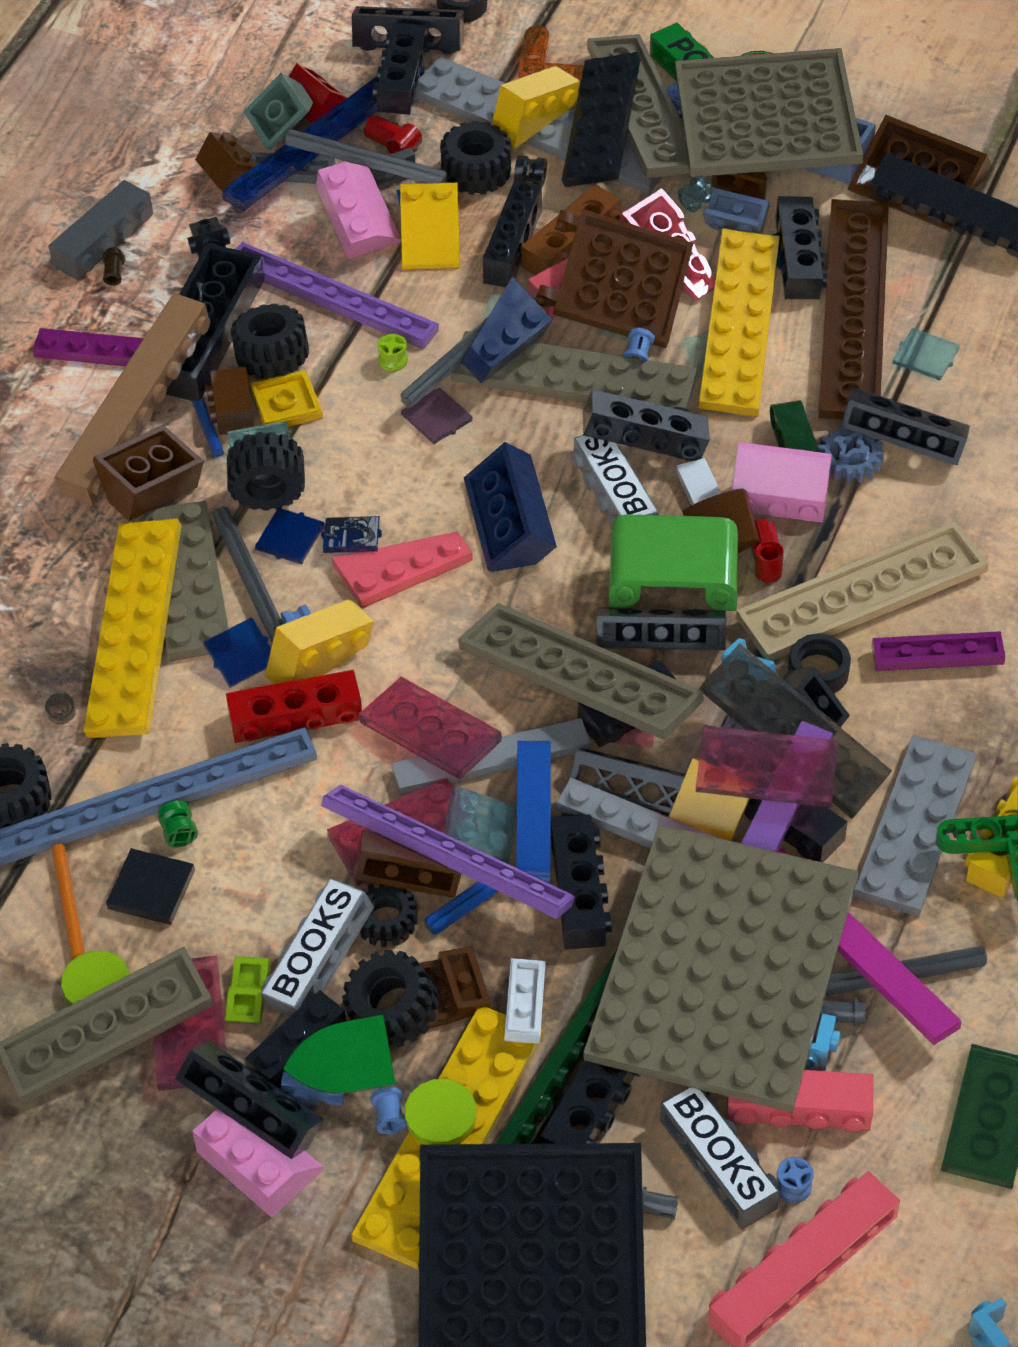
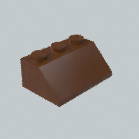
(147, 472)

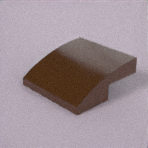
(730, 505)
(457, 984)

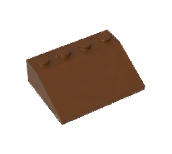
(925, 150)

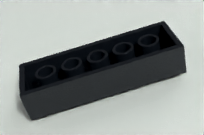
(227, 286)

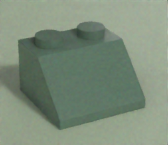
(278, 109)

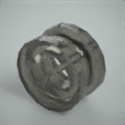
(57, 700)

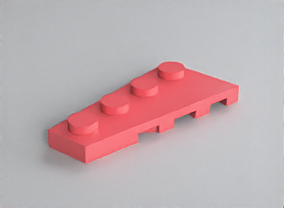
(400, 566)

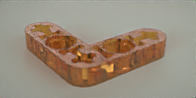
(530, 66)

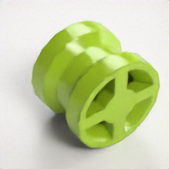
(392, 352)

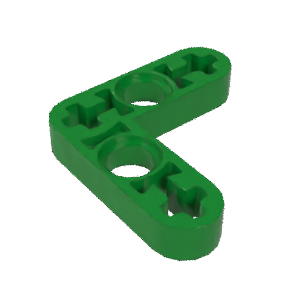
(976, 844)

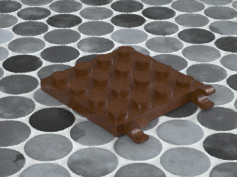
(619, 276)

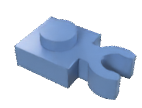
(307, 1095)

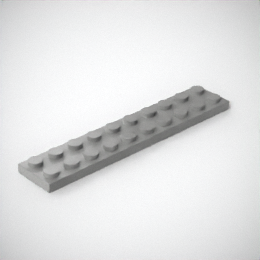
(475, 99)

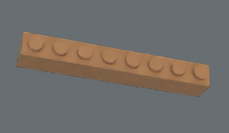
(134, 394)

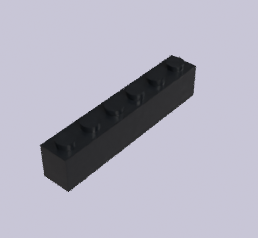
(947, 202)

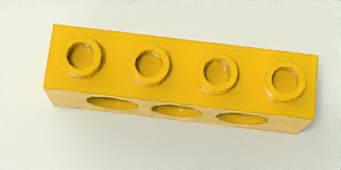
(987, 868)

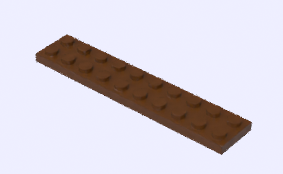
(853, 303)

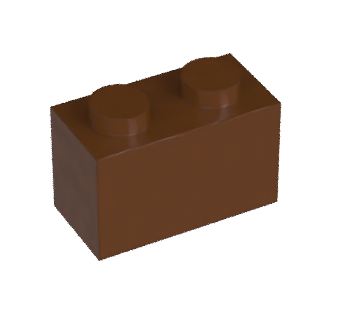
(224, 159)
(231, 400)

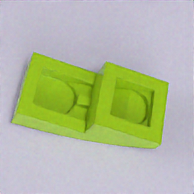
(244, 997)

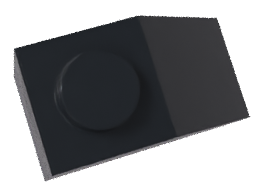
(814, 688)

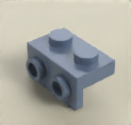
(736, 212)

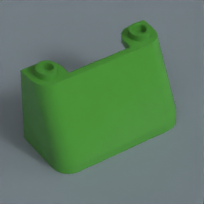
(674, 554)

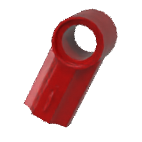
(392, 135)
(767, 553)

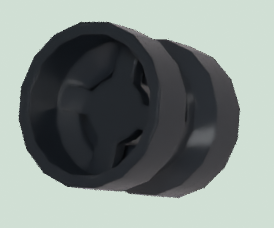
(530, 169)

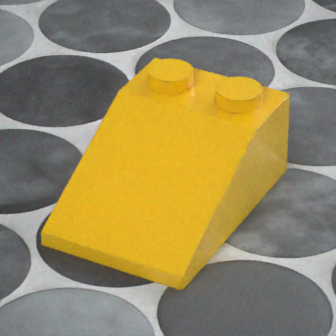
(429, 226)

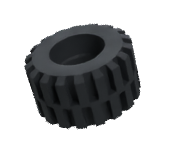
(476, 157)
(270, 340)
(265, 471)
(33, 794)
(385, 974)

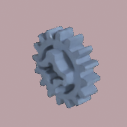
(852, 454)

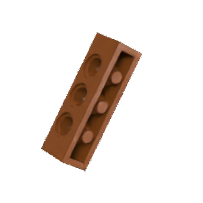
(552, 246)

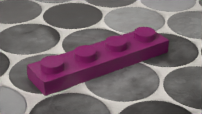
(85, 347)
(938, 651)

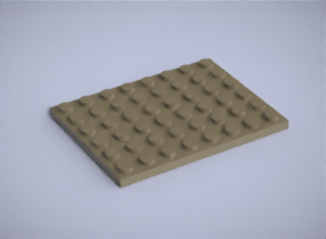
(723, 968)

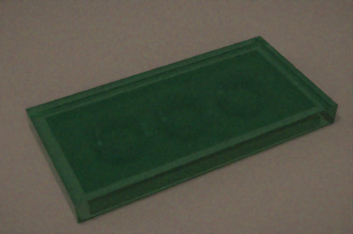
(986, 1120)

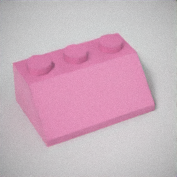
(356, 208)
(783, 481)
(252, 1163)

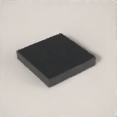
(150, 886)

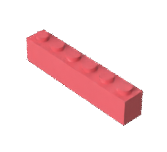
(802, 1261)

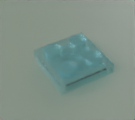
(481, 822)

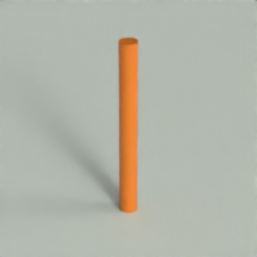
(68, 900)

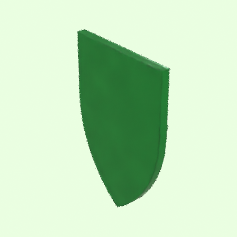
(344, 1058)

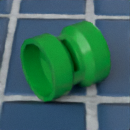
(176, 820)

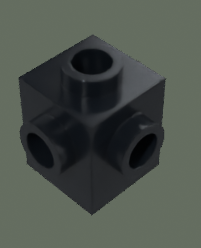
(206, 232)

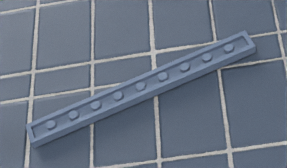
(150, 795)

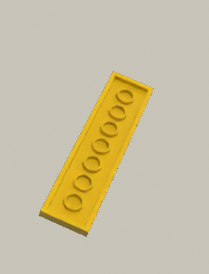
(739, 323)
(133, 629)
(491, 1073)

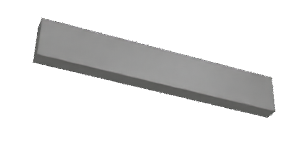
(564, 737)

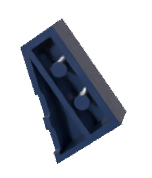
(507, 332)

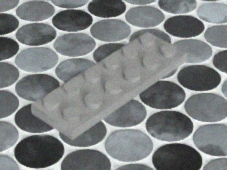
(904, 846)

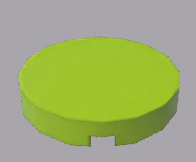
(91, 973)
(440, 1112)

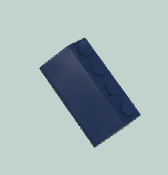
(509, 510)

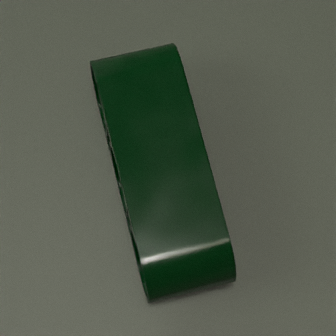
(792, 426)

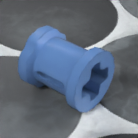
(635, 341)
(389, 1110)

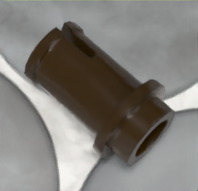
(113, 261)

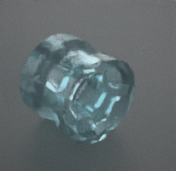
(695, 194)

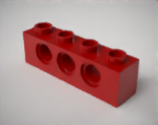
(294, 705)

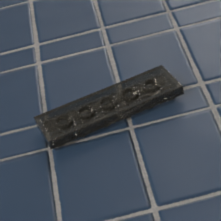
(767, 703)

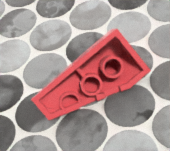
(664, 216)

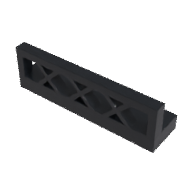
(630, 769)

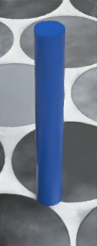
(208, 428)

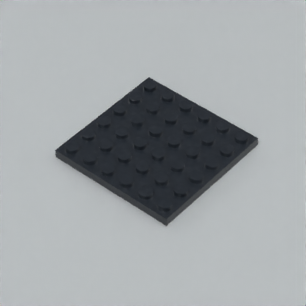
(531, 1245)

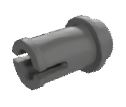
(845, 1011)
(659, 1204)

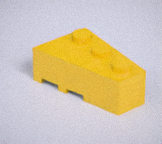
(533, 103)
(318, 642)

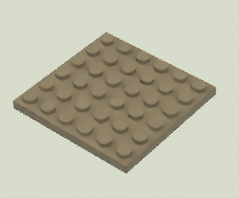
(767, 112)

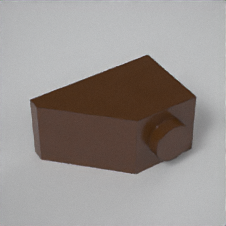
(749, 184)

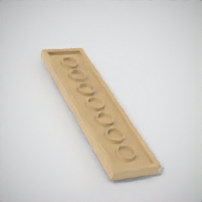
(862, 590)

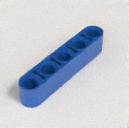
(534, 809)

